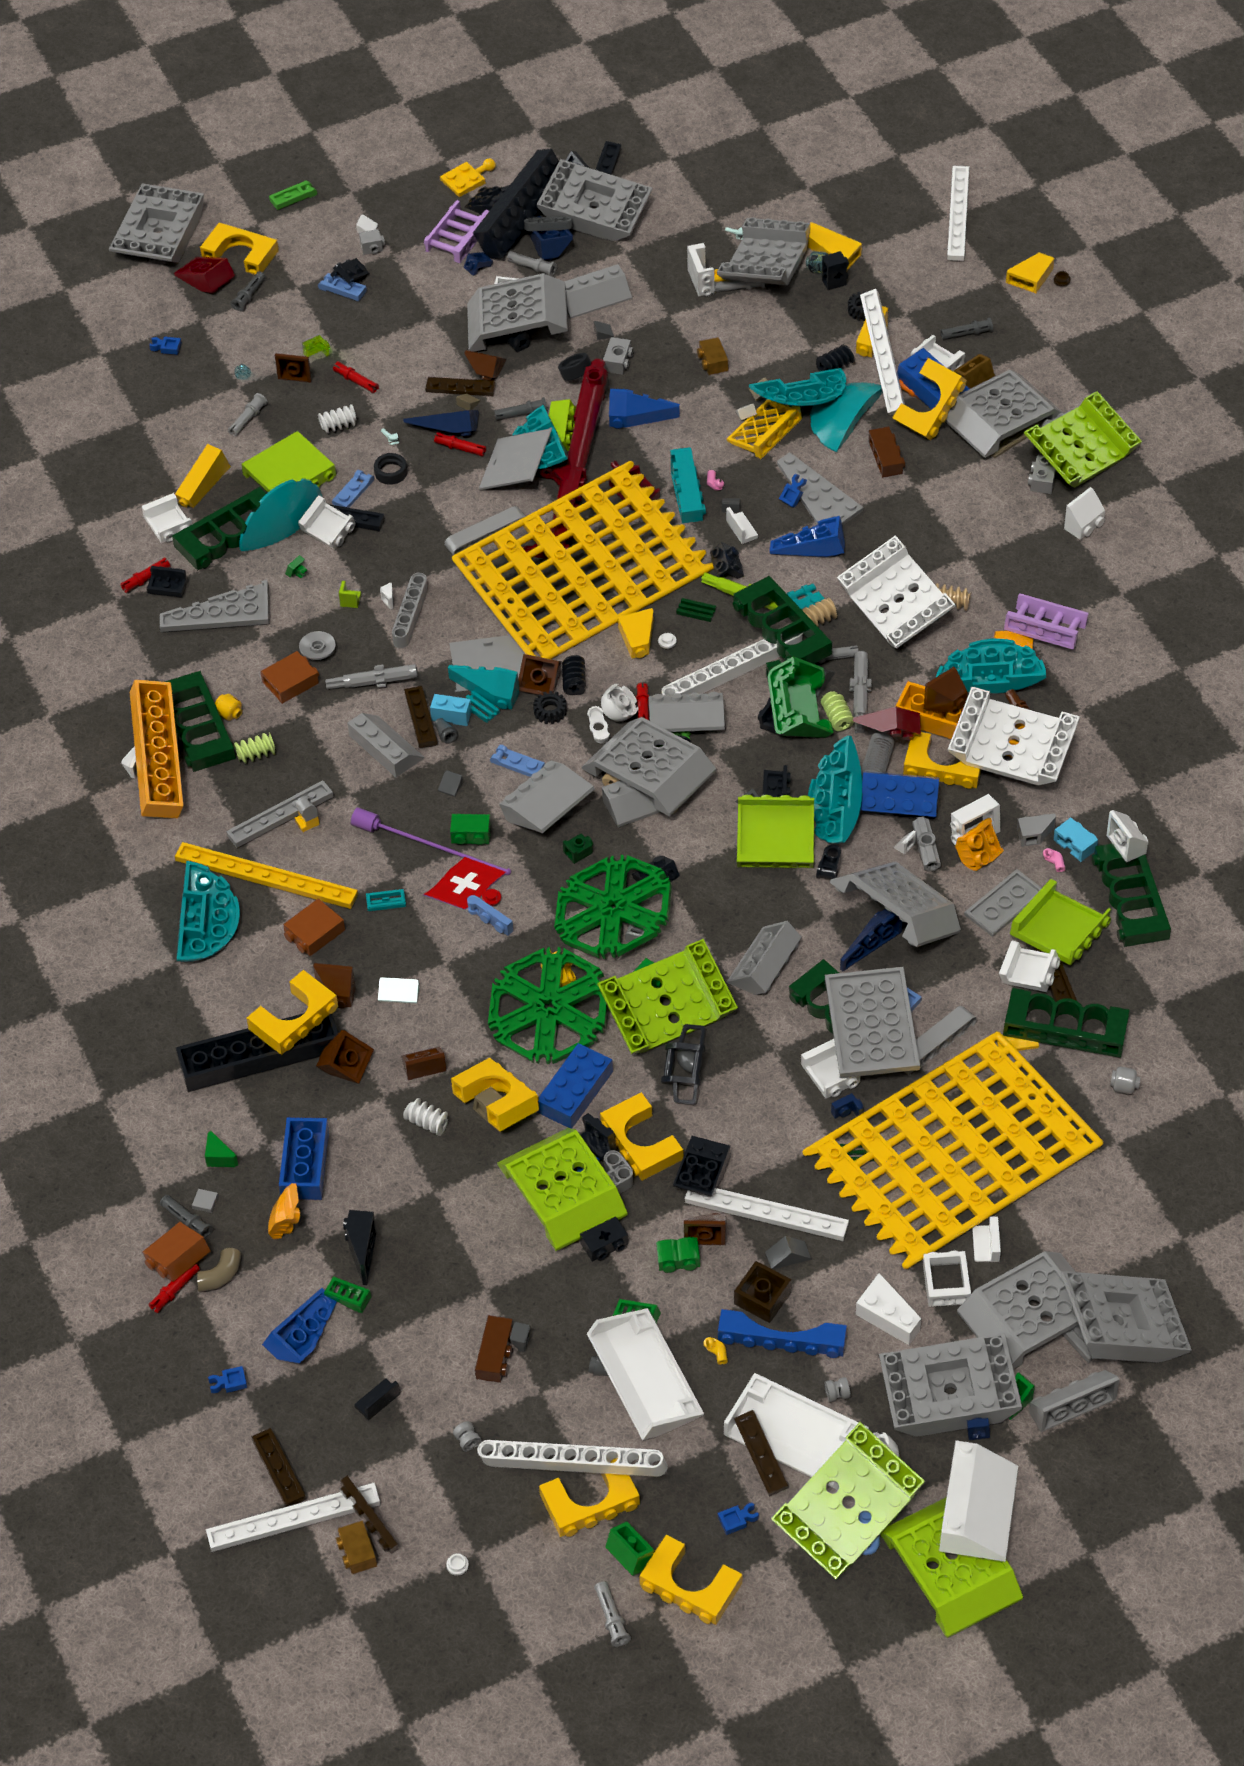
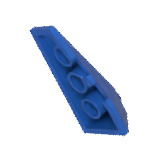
(633, 410)
(821, 540)
(301, 1330)

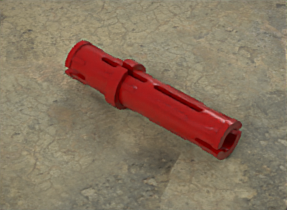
(350, 374)
(453, 442)
(139, 578)
(642, 700)
(168, 1293)

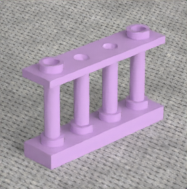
(466, 242)
(1044, 630)

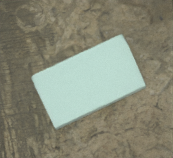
(398, 990)

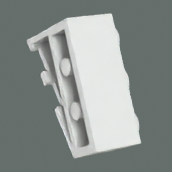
(888, 1311)

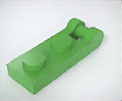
(292, 195)

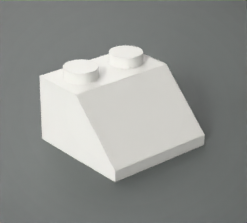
(1084, 514)
(1126, 836)

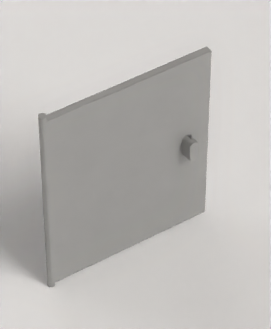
(515, 459)
(488, 653)

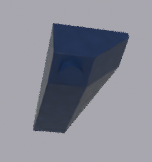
(551, 242)
(454, 422)
(879, 930)

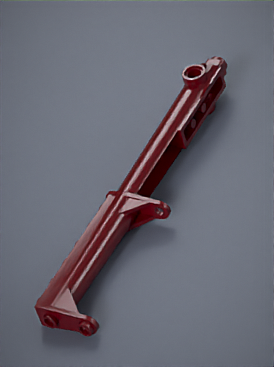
(585, 419)

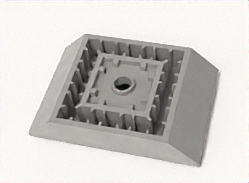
(577, 188)
(163, 210)
(1144, 1312)
(974, 1367)

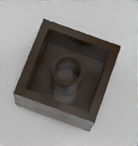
(762, 1291)

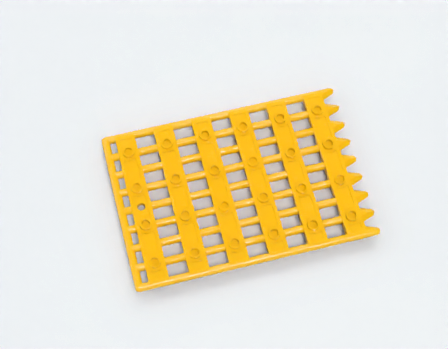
(571, 570)
(966, 1136)

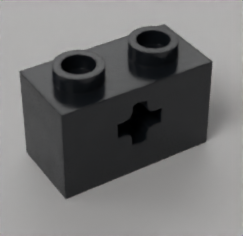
(834, 270)
(604, 1239)

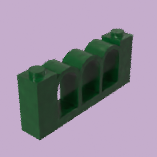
(200, 555)
(766, 591)
(210, 752)
(1138, 930)
(809, 987)
(1022, 1002)

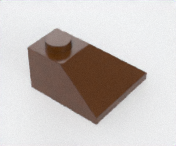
(485, 364)
(293, 367)
(538, 674)
(945, 692)
(338, 980)
(345, 1057)
(707, 1228)

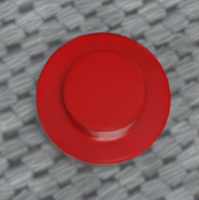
(491, 897)

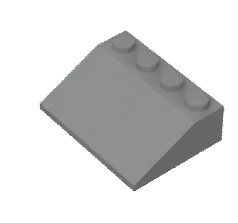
(545, 797)

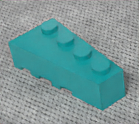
(686, 485)

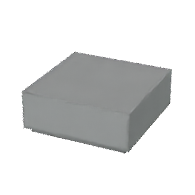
(205, 1200)

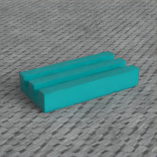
(486, 703)
(385, 903)

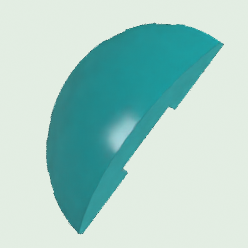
(819, 389)
(836, 419)
(554, 450)
(278, 514)
(996, 665)
(837, 792)
(207, 914)

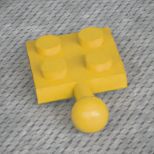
(466, 178)

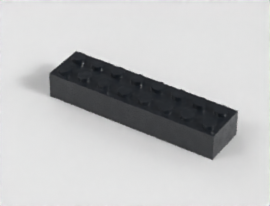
(518, 202)
(246, 1054)

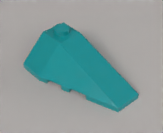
(496, 685)

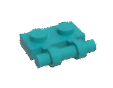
(809, 597)

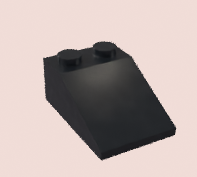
(361, 1238)

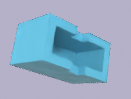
(451, 709)
(1076, 838)

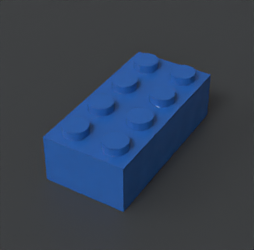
(923, 388)
(899, 793)
(575, 1085)
(304, 1156)

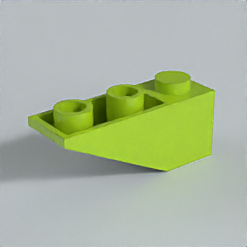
(562, 417)

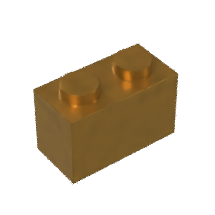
(713, 356)
(976, 370)
(357, 1547)

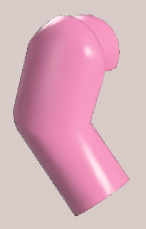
(712, 482)
(1055, 858)

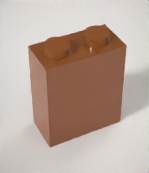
(290, 677)
(313, 927)
(176, 1251)

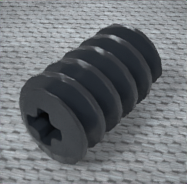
(518, 340)
(835, 359)
(573, 675)

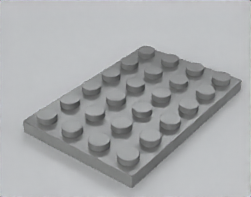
(872, 1022)

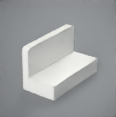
(740, 526)
(987, 1242)

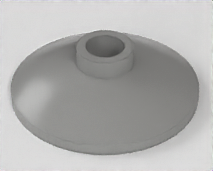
(314, 640)

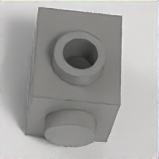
(371, 242)

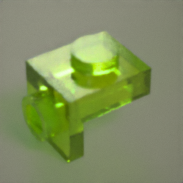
(315, 345)

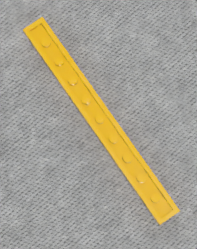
(268, 875)

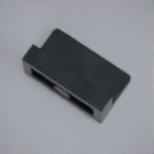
(378, 1398)

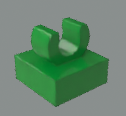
(296, 567)

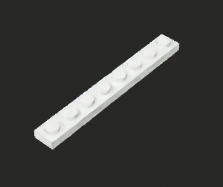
(958, 213)
(882, 350)
(771, 1213)
(287, 1519)

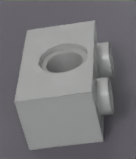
(618, 355)

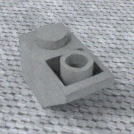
(1035, 828)

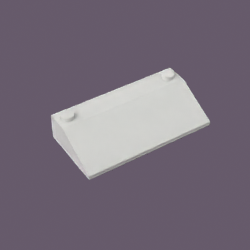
(644, 1373)
(796, 1428)
(978, 1503)

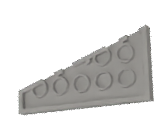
(819, 495)
(224, 610)

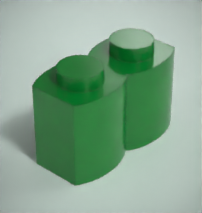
(678, 1254)

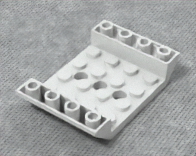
(882, 579)
(988, 727)

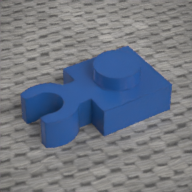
(168, 345)
(792, 492)
(232, 1380)
(735, 1519)

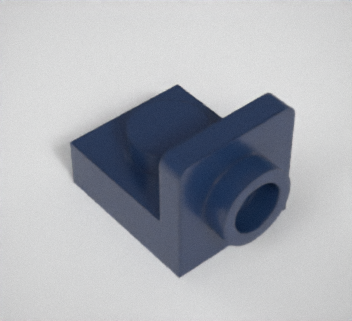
(476, 261)
(845, 1105)
(978, 1428)

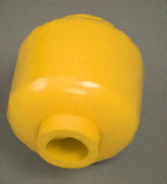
(228, 707)

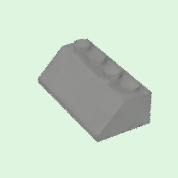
(596, 291)
(687, 711)
(383, 743)
(627, 803)
(765, 958)
(1074, 1400)

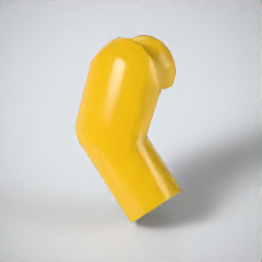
(717, 1348)

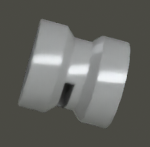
(837, 1389)
(467, 1436)

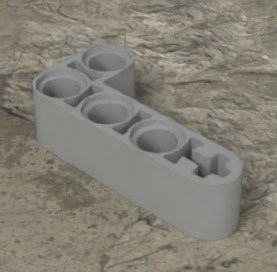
(618, 1170)

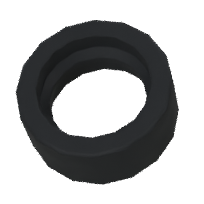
(574, 366)
(390, 478)

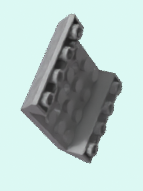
(767, 252)
(538, 303)
(984, 419)
(667, 776)
(924, 909)
(1005, 1309)

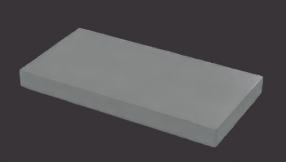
(1003, 903)

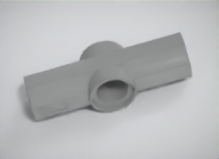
(926, 844)

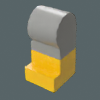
(307, 814)

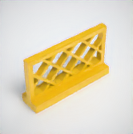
(773, 433)

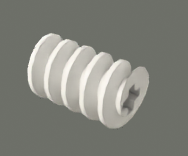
(337, 418)
(426, 1117)

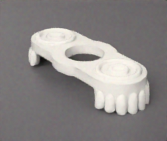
(596, 716)

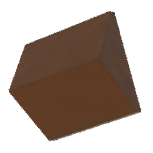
(424, 1063)

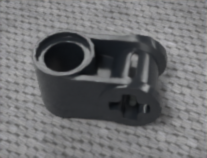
(829, 863)

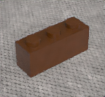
(886, 452)
(494, 1349)

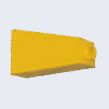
(828, 241)
(203, 476)

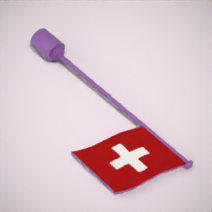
(464, 879)

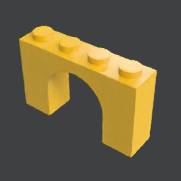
(227, 236)
(950, 386)
(919, 764)
(283, 1034)
(509, 1109)
(642, 1159)
(571, 1517)
(706, 1603)

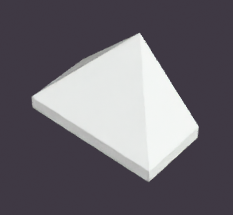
(129, 763)

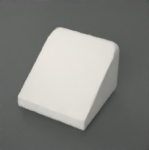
(365, 224)
(746, 411)
(387, 595)
(906, 842)

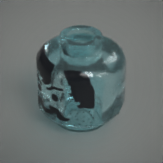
(814, 261)

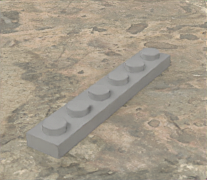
(276, 815)

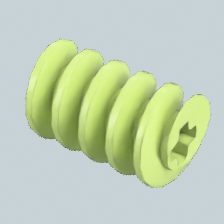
(837, 711)
(254, 748)

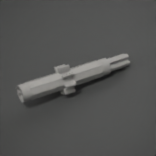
(377, 676)
(860, 686)

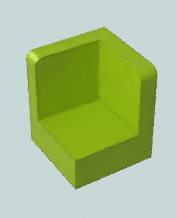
(348, 597)

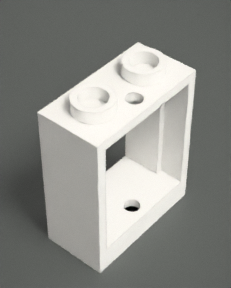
(983, 807)
(946, 1296)

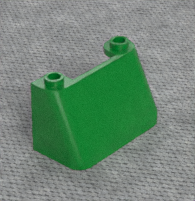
(794, 699)

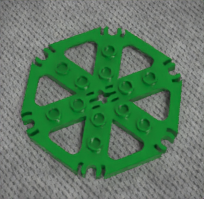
(600, 906)
(549, 991)

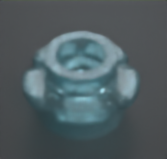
(238, 371)

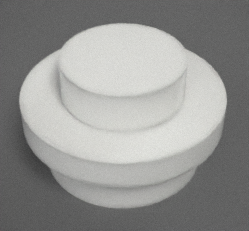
(667, 640)
(457, 1564)

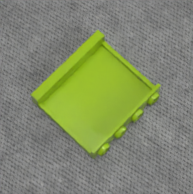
(288, 460)
(775, 832)
(1058, 924)

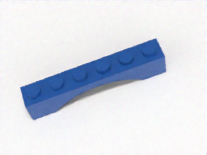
(824, 1339)

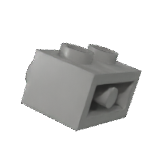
(1043, 475)

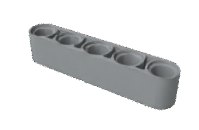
(483, 529)
(409, 610)
(943, 1033)

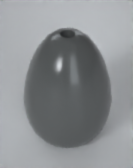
(685, 1060)

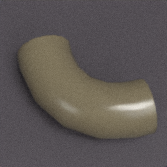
(223, 1271)

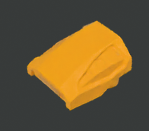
(979, 846)
(284, 1213)

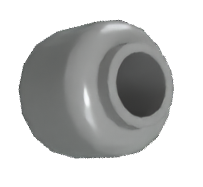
(1125, 1080)

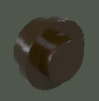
(1062, 278)

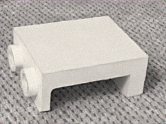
(701, 277)
(946, 358)
(165, 517)
(326, 523)
(1029, 968)
(823, 1069)

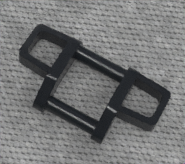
(699, 1049)

